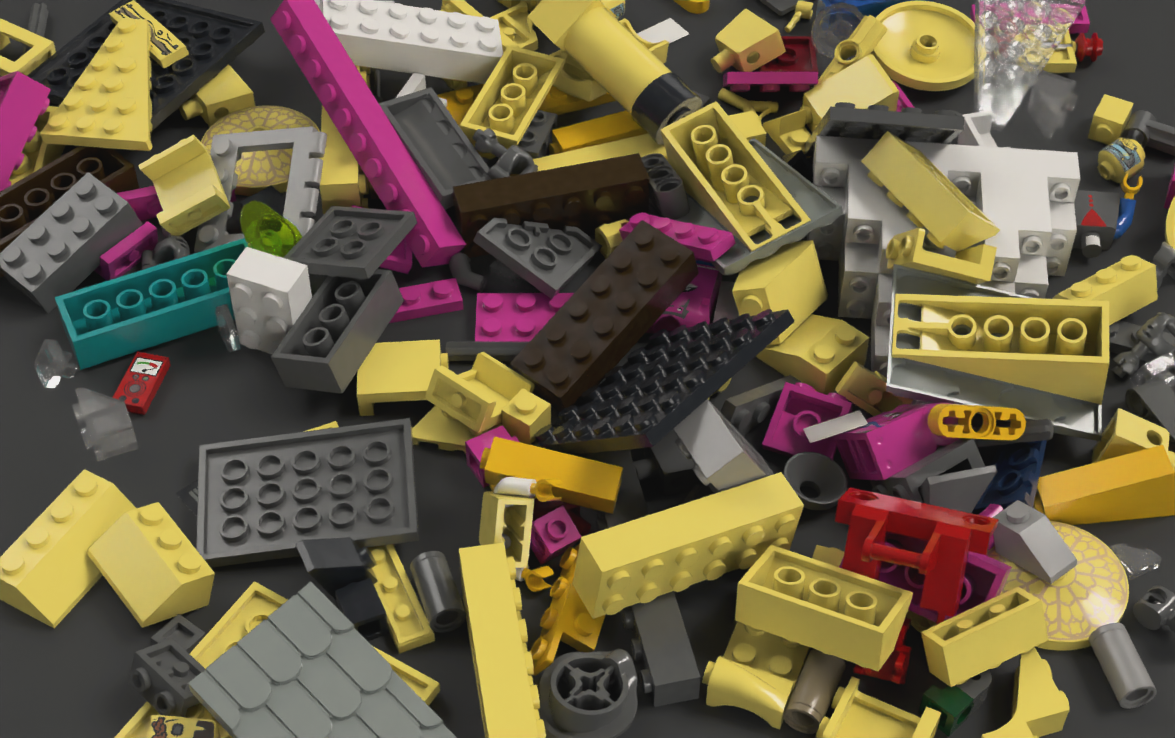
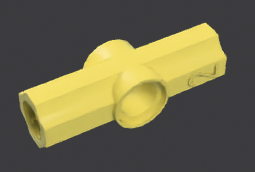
(859, 44)

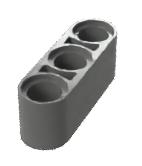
(665, 187)
(1154, 403)

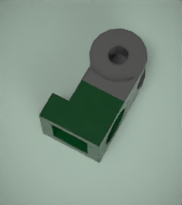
(957, 702)

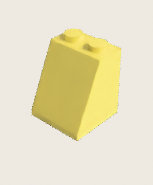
(860, 83)
(782, 282)

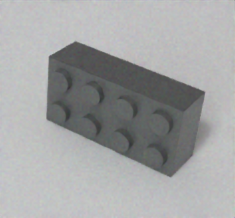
(67, 241)
(337, 331)

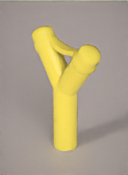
(746, 105)

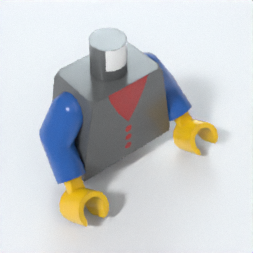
(1103, 217)

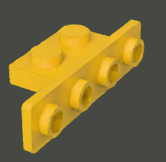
(565, 618)

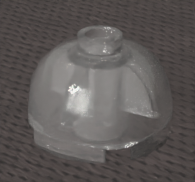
(833, 26)

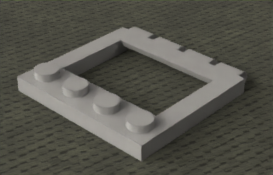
(304, 173)

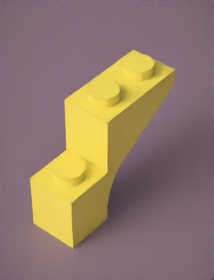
(1036, 702)

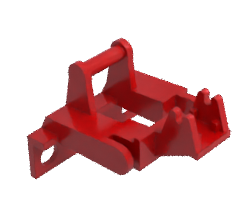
(943, 561)

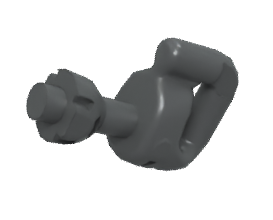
(510, 160)
(165, 250)
(1149, 339)

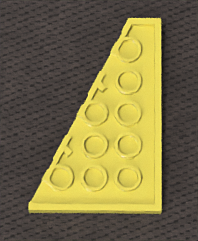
(111, 97)

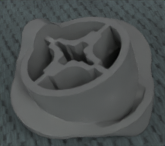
(588, 707)

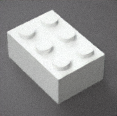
(266, 297)

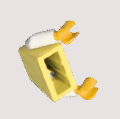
(508, 519)

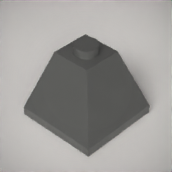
(957, 489)

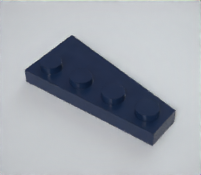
(1016, 475)

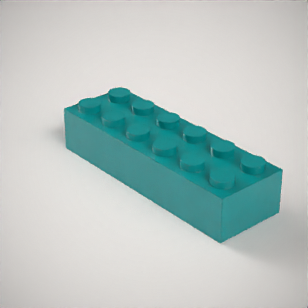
(148, 305)

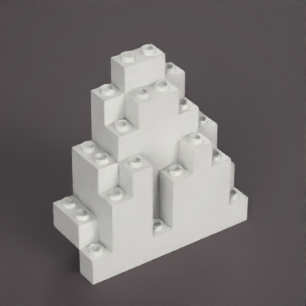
(1019, 190)

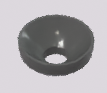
(819, 473)

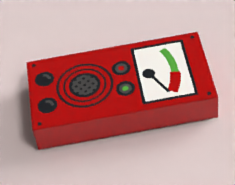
(142, 381)

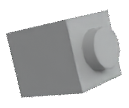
(1032, 542)

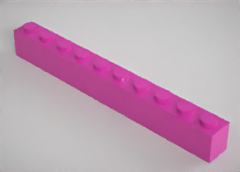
(367, 130)

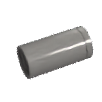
(1122, 665)

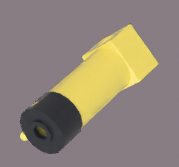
(617, 62)

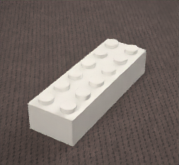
(416, 39)

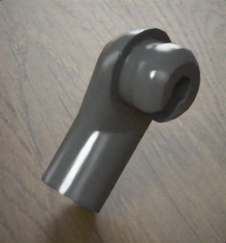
(461, 270)

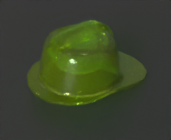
(267, 229)

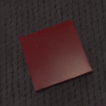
(799, 56)

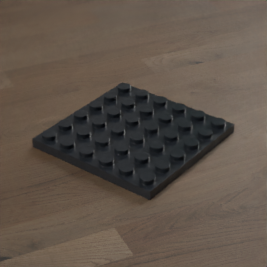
(209, 36)
(661, 384)

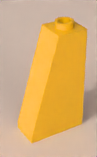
(1110, 490)

